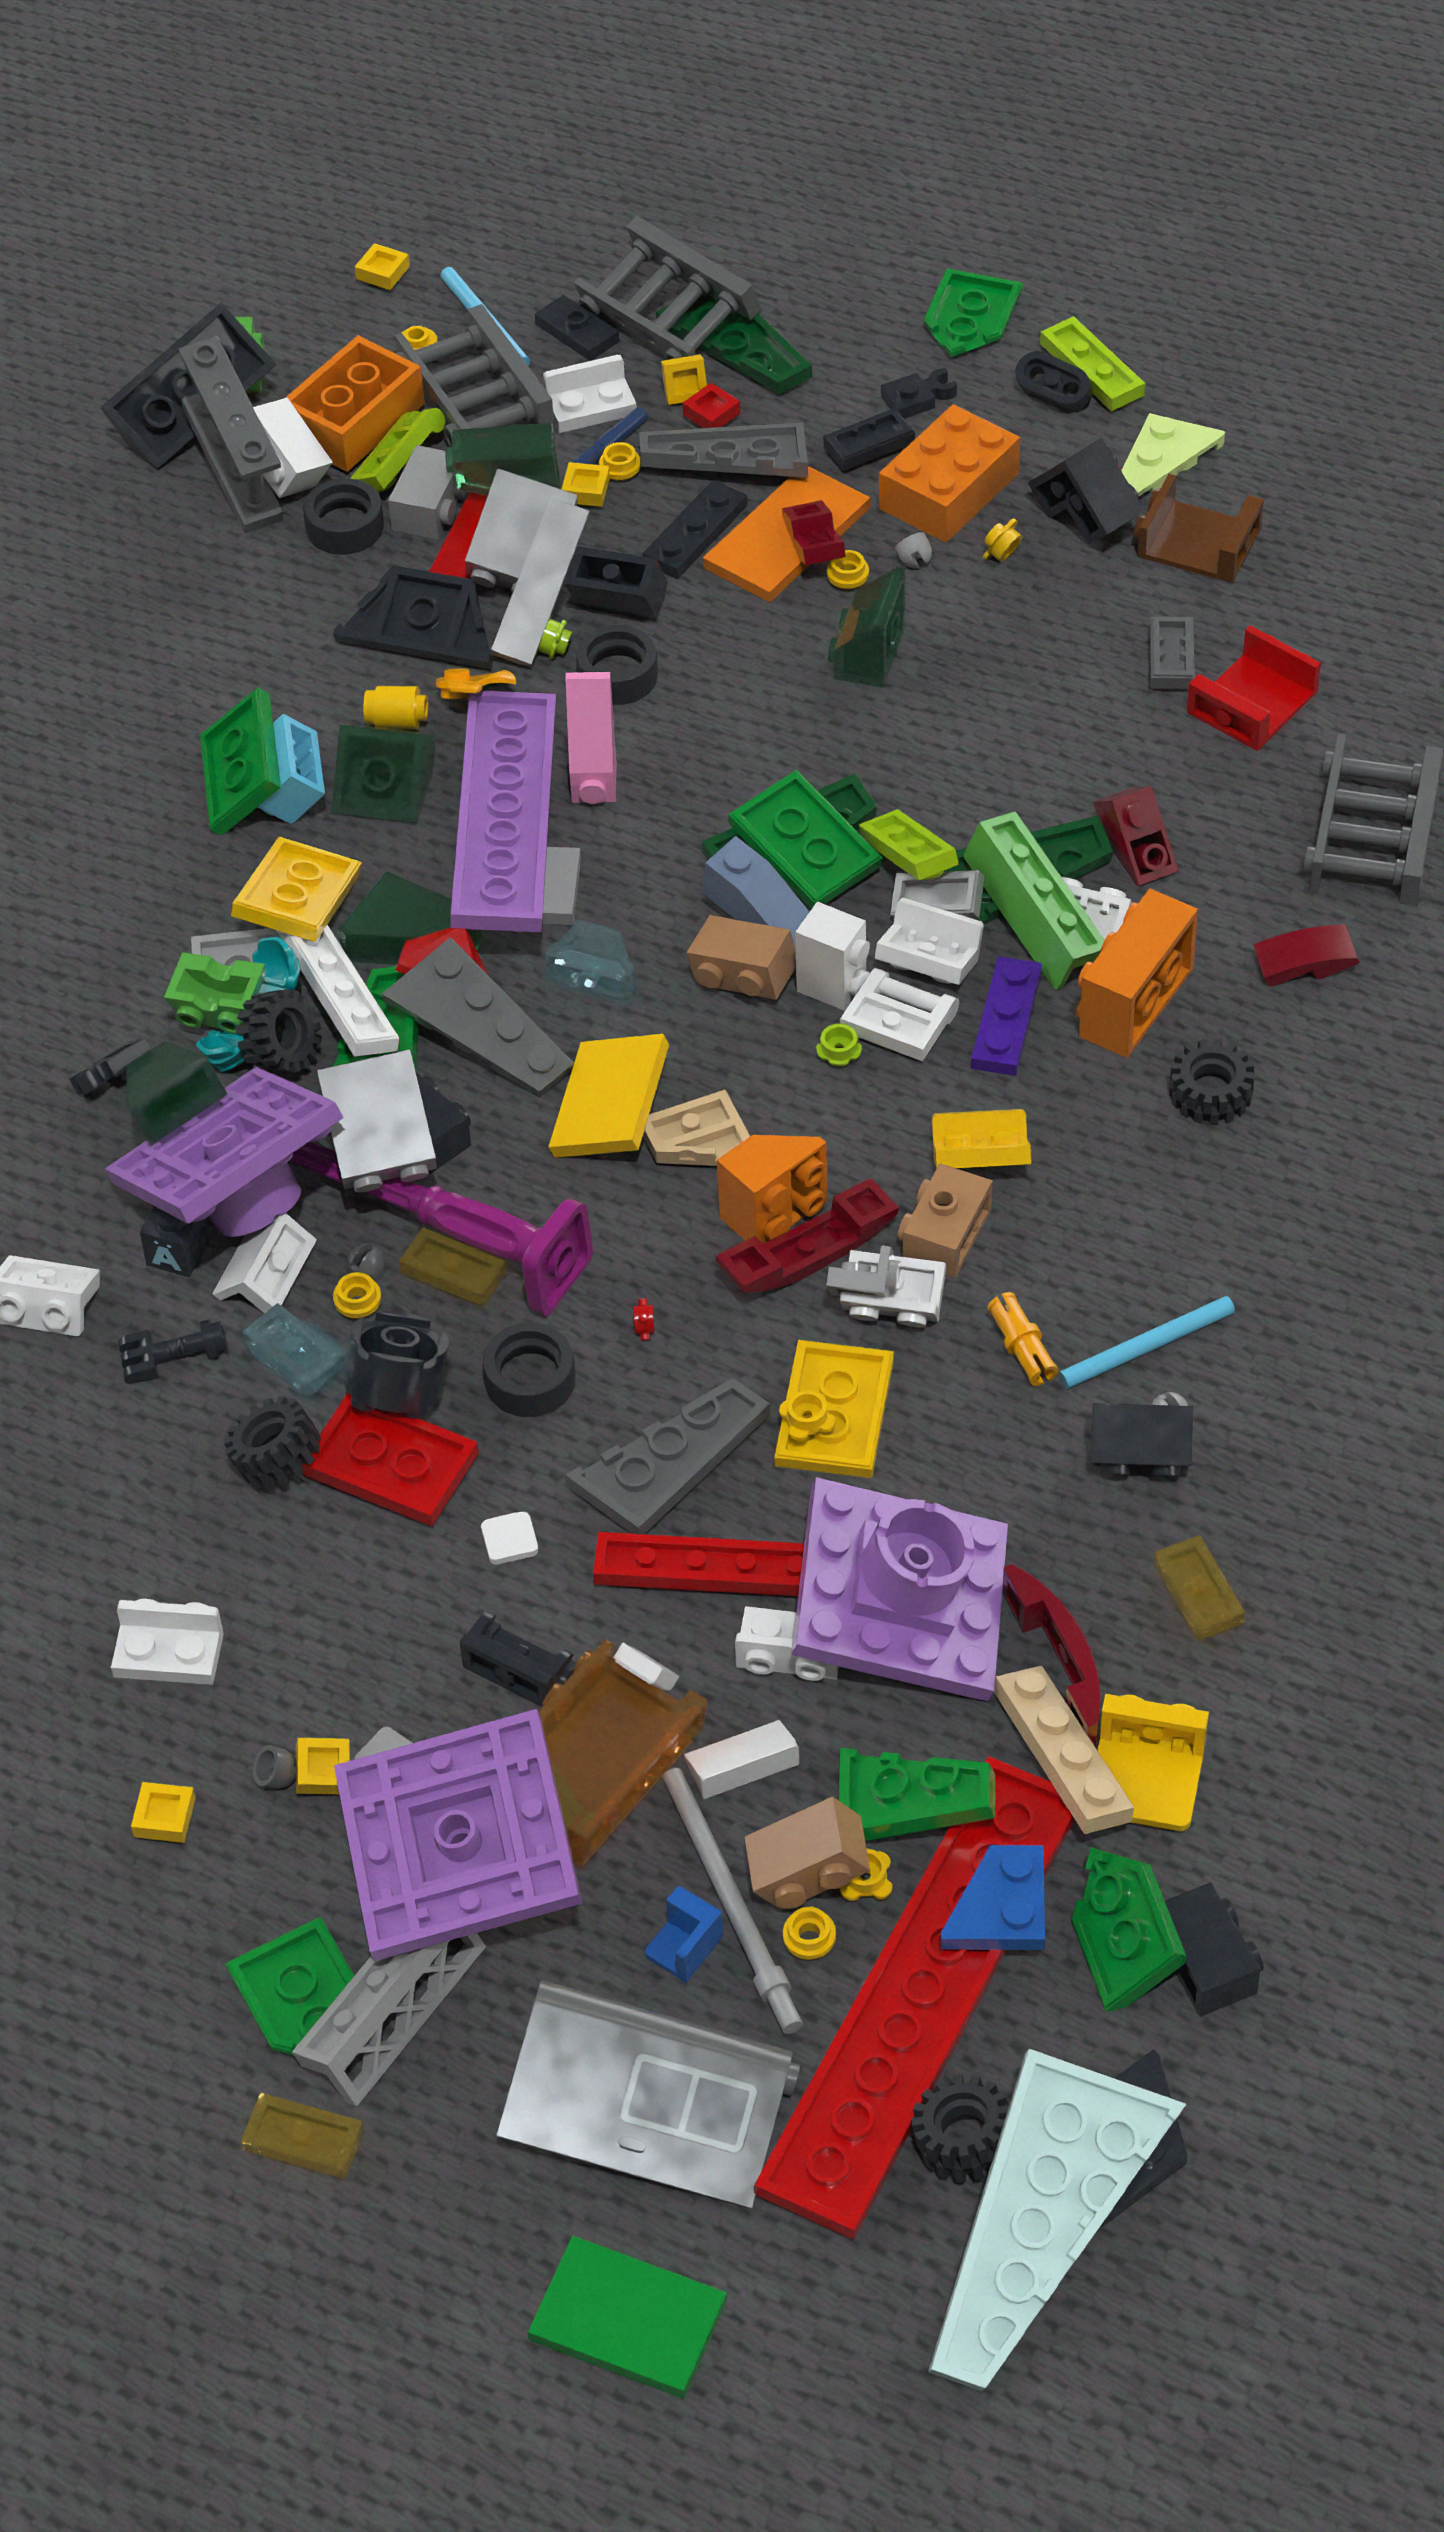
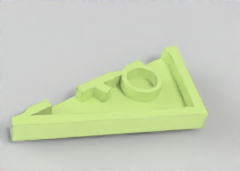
(1167, 448)

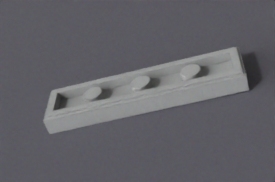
(540, 582)

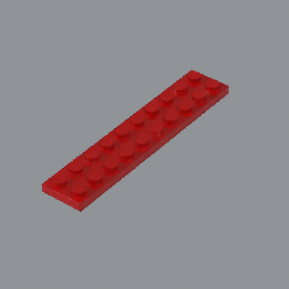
(902, 2023)

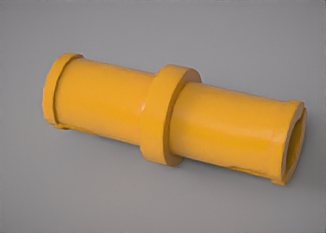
(1022, 1339)

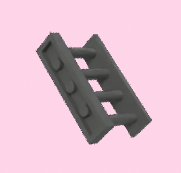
(675, 261)
(497, 357)
(231, 434)
(1410, 840)

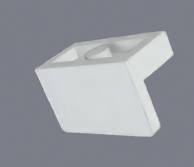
(267, 1263)

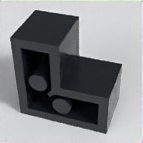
(1090, 489)

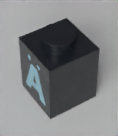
(173, 1243)

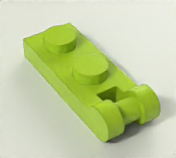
(397, 446)

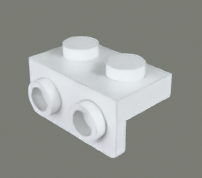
(931, 942)
(913, 1302)

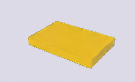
(296, 889)
(609, 1096)
(855, 1393)

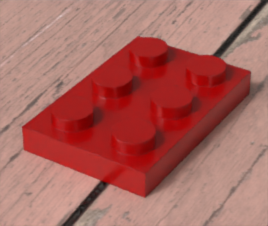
(392, 1460)

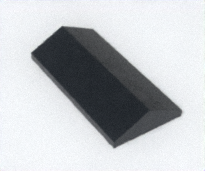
(150, 406)

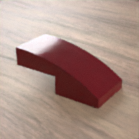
(813, 532)
(1313, 949)

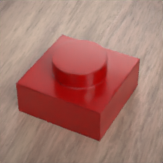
(711, 407)

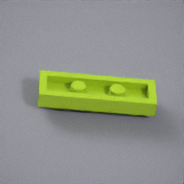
(1110, 378)
(909, 845)

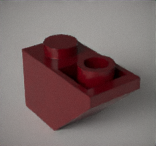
(1137, 833)

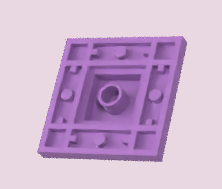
(231, 1155)
(901, 1589)
(456, 1835)

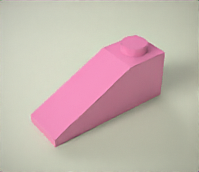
(591, 737)

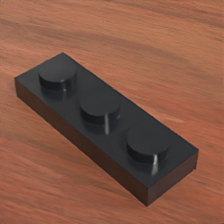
(696, 528)

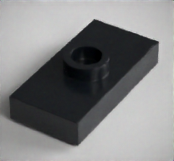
(576, 327)
(869, 439)

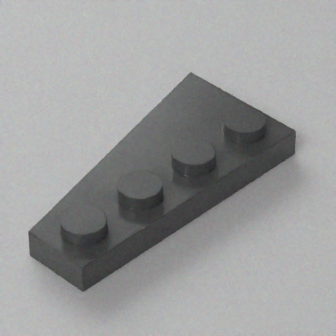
(735, 449)
(470, 1009)
(669, 1459)

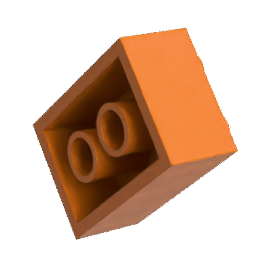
(357, 399)
(949, 473)
(1137, 972)

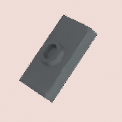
(1171, 652)

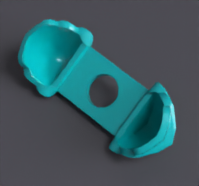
(281, 973)

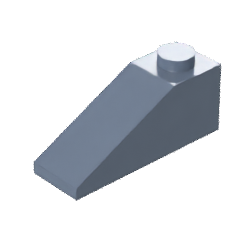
(751, 888)

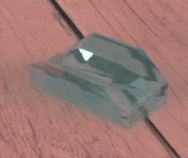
(593, 963)
(294, 1350)

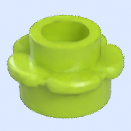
(555, 638)
(839, 1036)

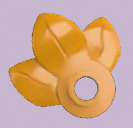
(458, 682)

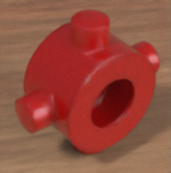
(643, 1319)

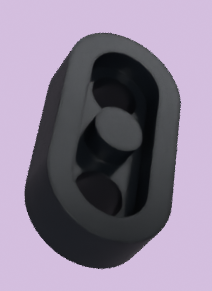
(1057, 382)

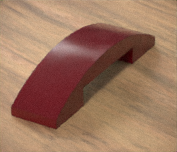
(802, 1251)
(1038, 1607)

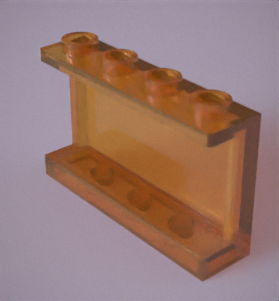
(611, 1743)

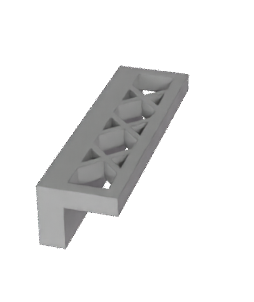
(357, 2014)

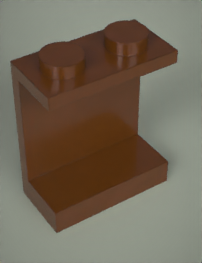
(1197, 536)

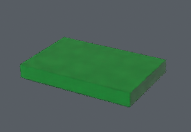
(240, 761)
(805, 840)
(628, 2316)

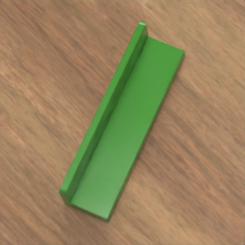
(1033, 897)

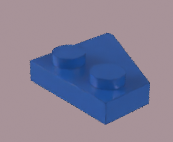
(1001, 1903)

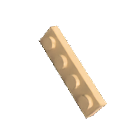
(1063, 1749)

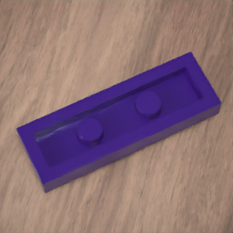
(1006, 1016)

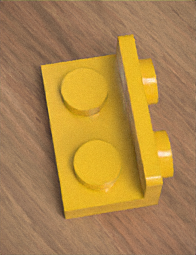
(981, 1138)

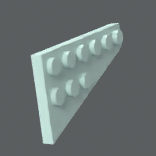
(1052, 2182)

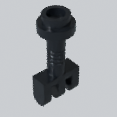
(142, 1355)

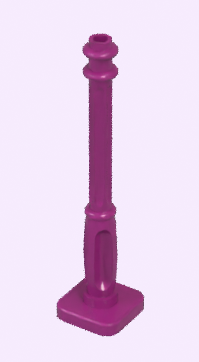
(548, 1255)

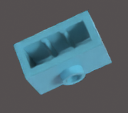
(298, 770)

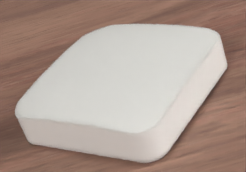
(509, 1537)

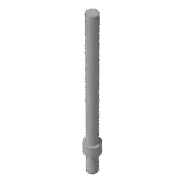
(769, 1979)

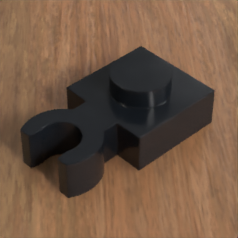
(914, 396)
(109, 1066)

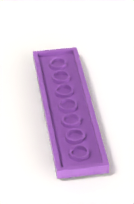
(504, 812)

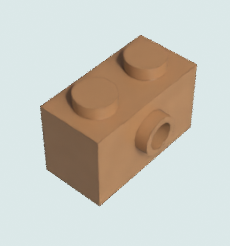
(742, 957)
(946, 1217)
(807, 1854)

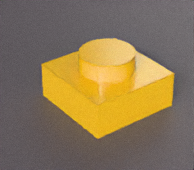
(382, 266)
(683, 378)
(587, 482)
(316, 1764)
(163, 1812)

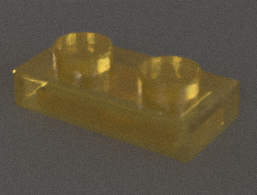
(452, 1266)
(1199, 1587)
(302, 2135)

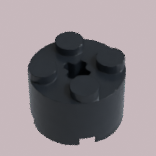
(395, 1364)

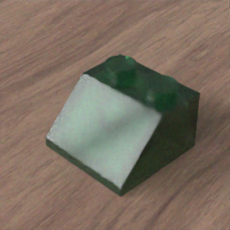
(870, 631)
(382, 772)

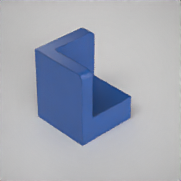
(688, 1935)

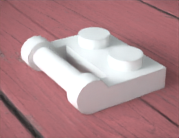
(896, 1023)

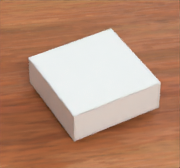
(645, 1667)

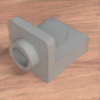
(857, 1277)

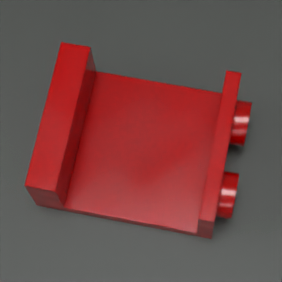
(1256, 691)

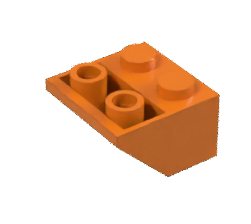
(771, 1184)

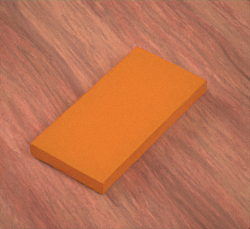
(760, 550)

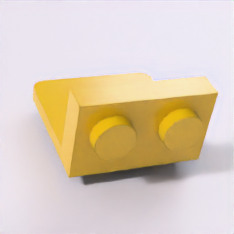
(1154, 1757)

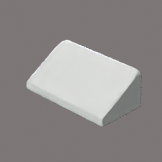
(742, 1759)

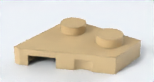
(695, 1131)

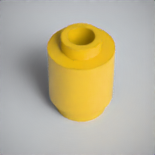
(395, 707)

